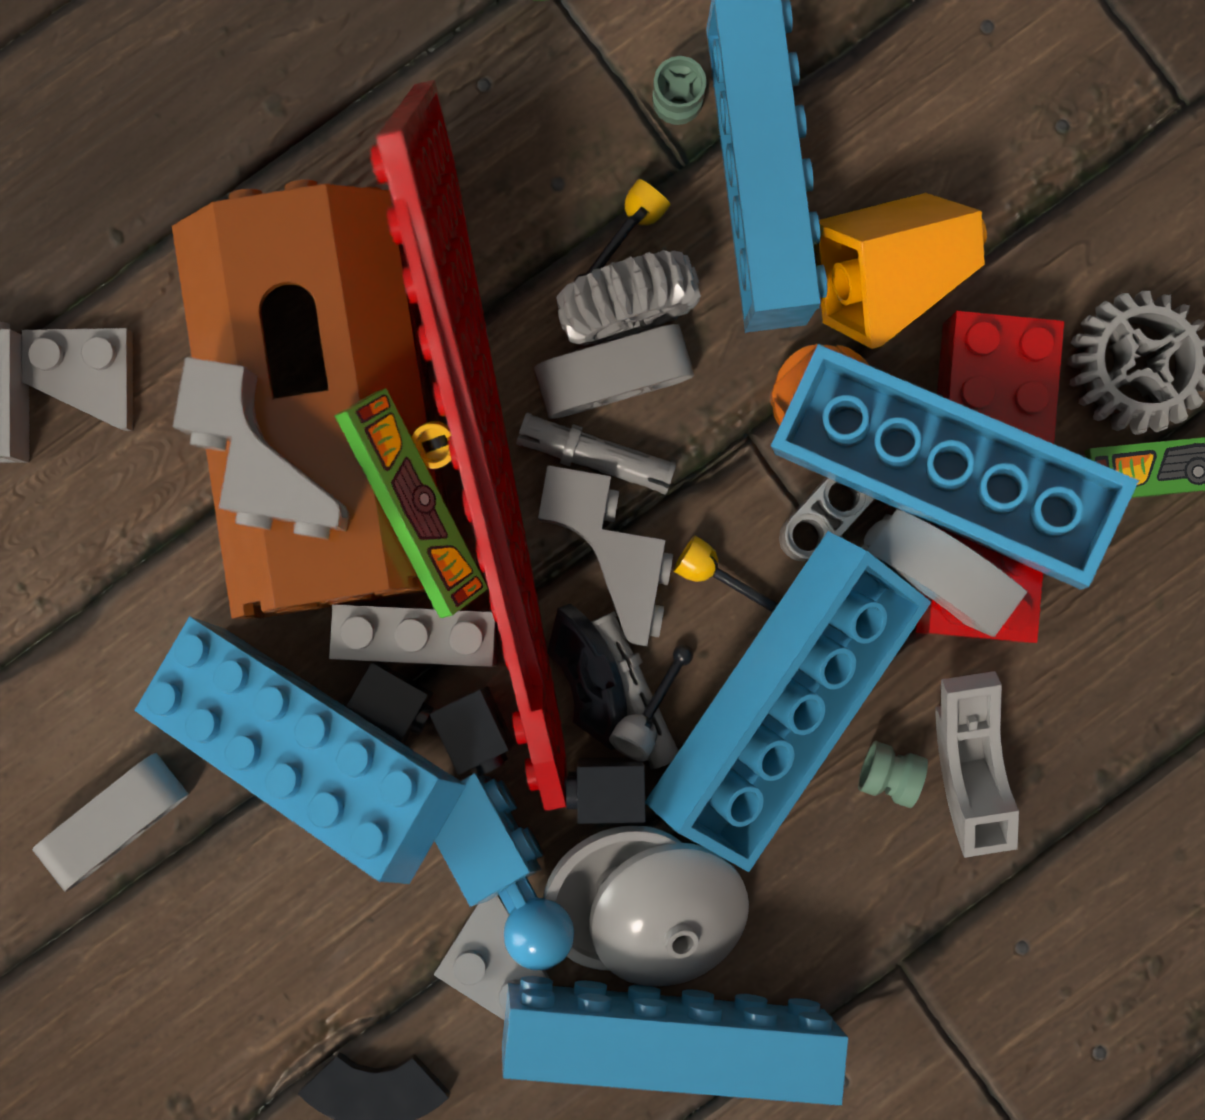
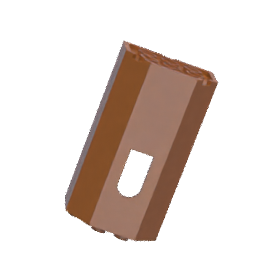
(343, 254)

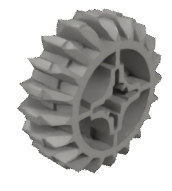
(628, 297)
(1129, 344)

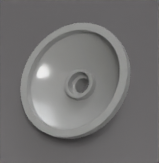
(585, 869)
(666, 896)

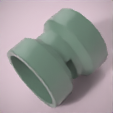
(678, 79)
(896, 775)

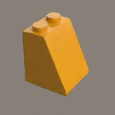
(895, 263)

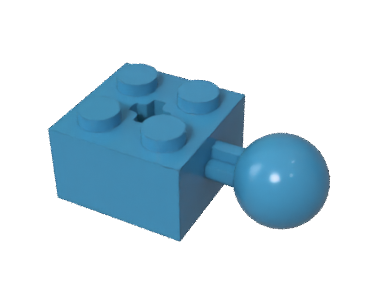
(497, 858)

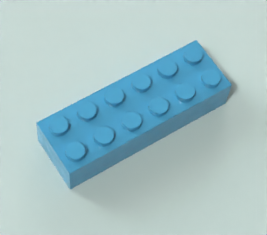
(764, 163)
(954, 467)
(787, 701)
(301, 751)
(672, 1042)

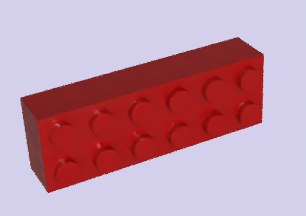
(1010, 374)

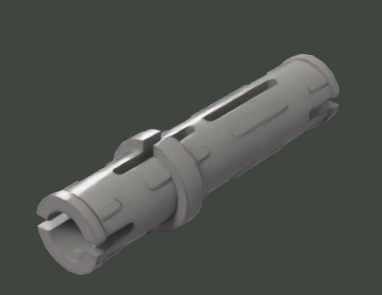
(595, 453)
(636, 687)

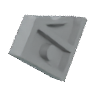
(84, 370)
(479, 959)

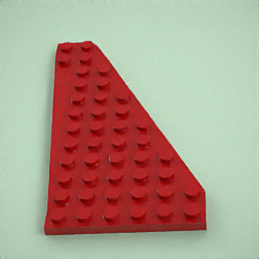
(443, 280)

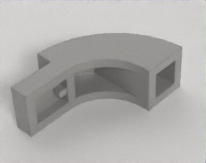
(945, 571)
(974, 764)

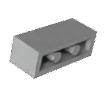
(413, 636)

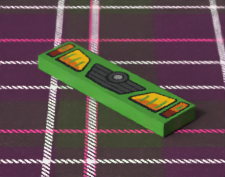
(1158, 466)
(411, 502)

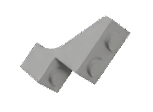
(258, 481)
(628, 561)

